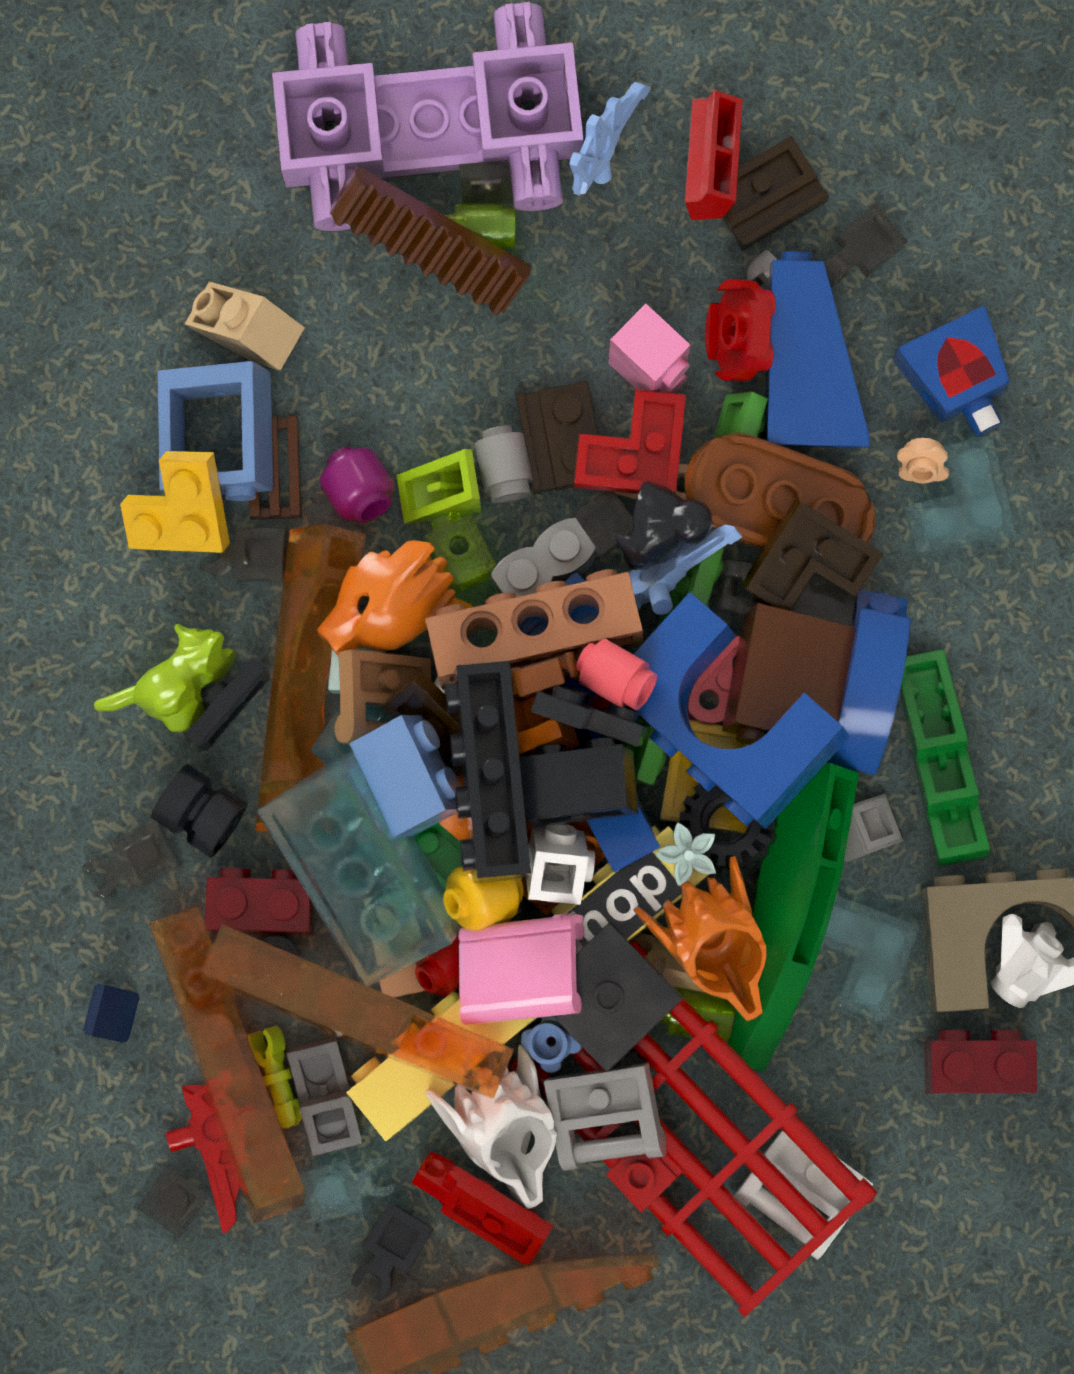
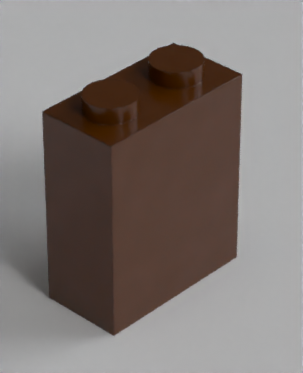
(779, 661)

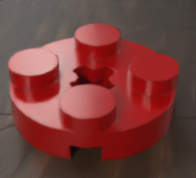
(740, 330)

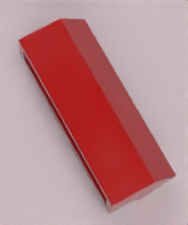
(713, 156)

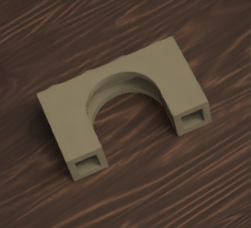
(958, 924)

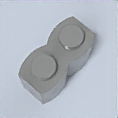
(554, 557)

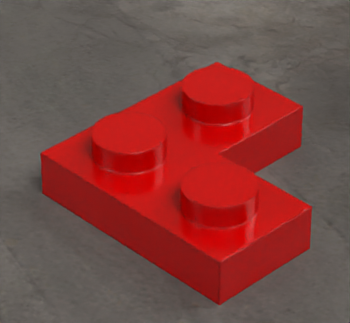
(647, 456)

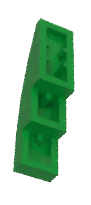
(942, 759)

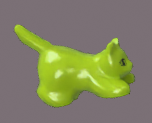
(174, 686)

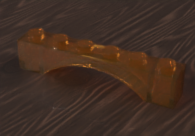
(311, 586)

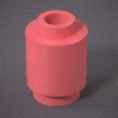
(616, 674)

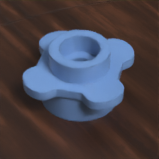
(549, 1056)

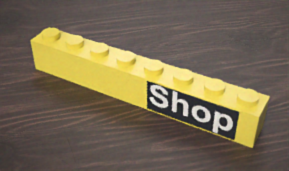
(395, 1093)

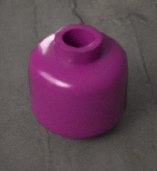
(357, 484)

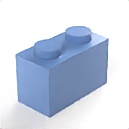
(407, 774)

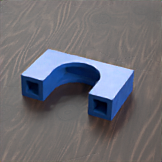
(755, 777)

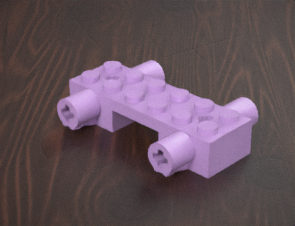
(431, 116)

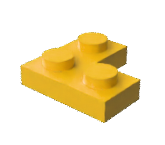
(189, 513)

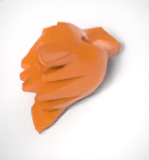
(401, 593)
(716, 940)

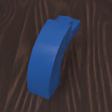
(872, 679)

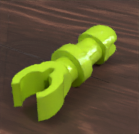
(276, 1075)

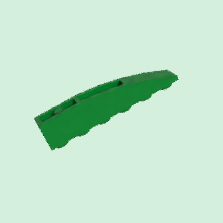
(796, 904)

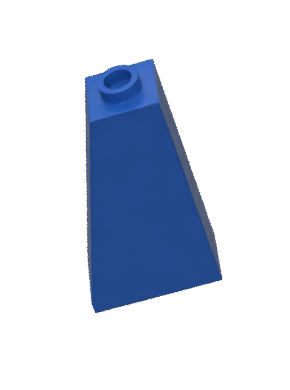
(811, 376)

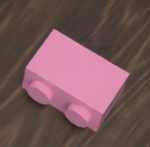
(650, 353)

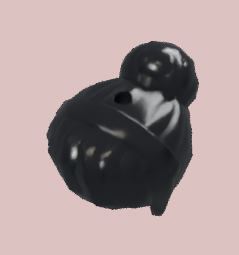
(662, 526)

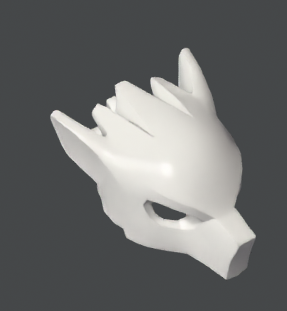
(499, 1129)

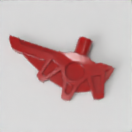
(207, 1138)

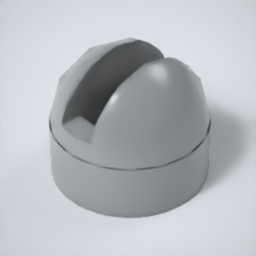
(761, 268)

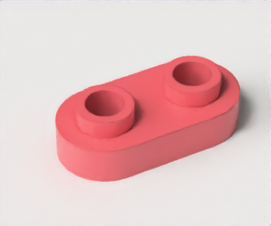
(716, 681)

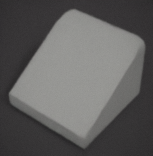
(871, 828)

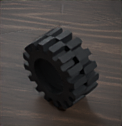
(746, 849)

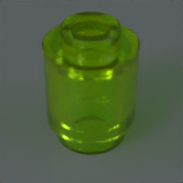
(487, 221)
(709, 1007)

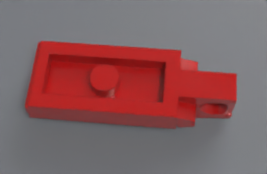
(482, 1208)

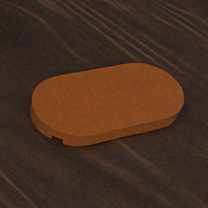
(756, 482)

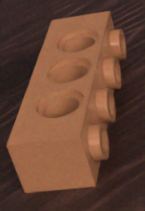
(554, 602)

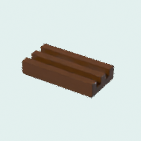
(275, 511)

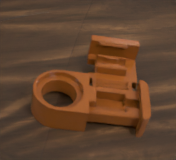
(543, 675)

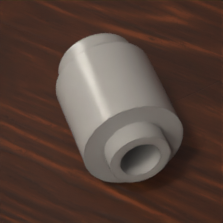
(504, 464)

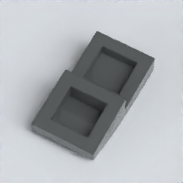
(322, 1089)

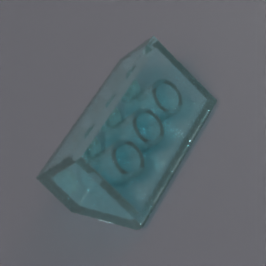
(364, 883)

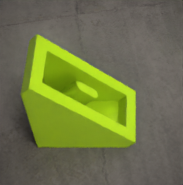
(440, 488)

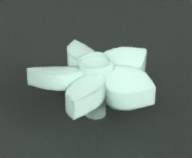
(688, 853)

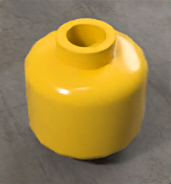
(483, 903)

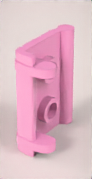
(519, 970)

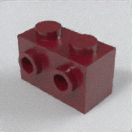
(258, 904)
(990, 1066)

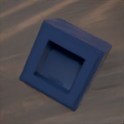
(111, 1013)

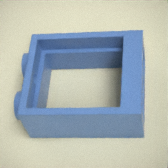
(221, 380)

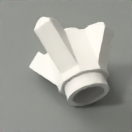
(1030, 963)

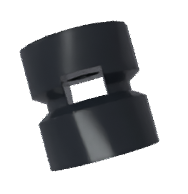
(200, 811)

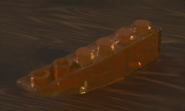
(355, 1012)
(228, 1070)
(487, 1308)

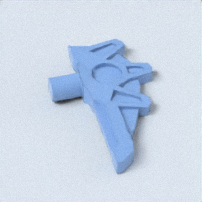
(602, 138)
(657, 581)

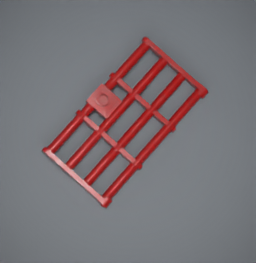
(645, 1179)

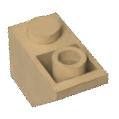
(245, 324)

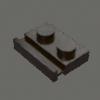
(773, 193)
(552, 430)

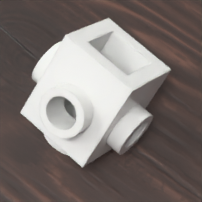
(558, 864)

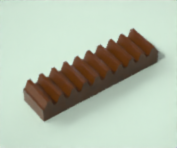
(429, 240)

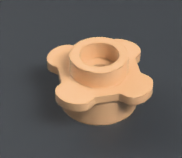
(923, 461)

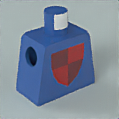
(958, 370)

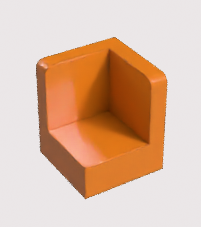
(537, 730)

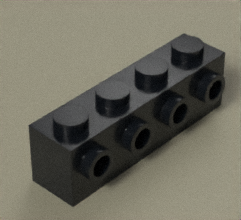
(491, 772)

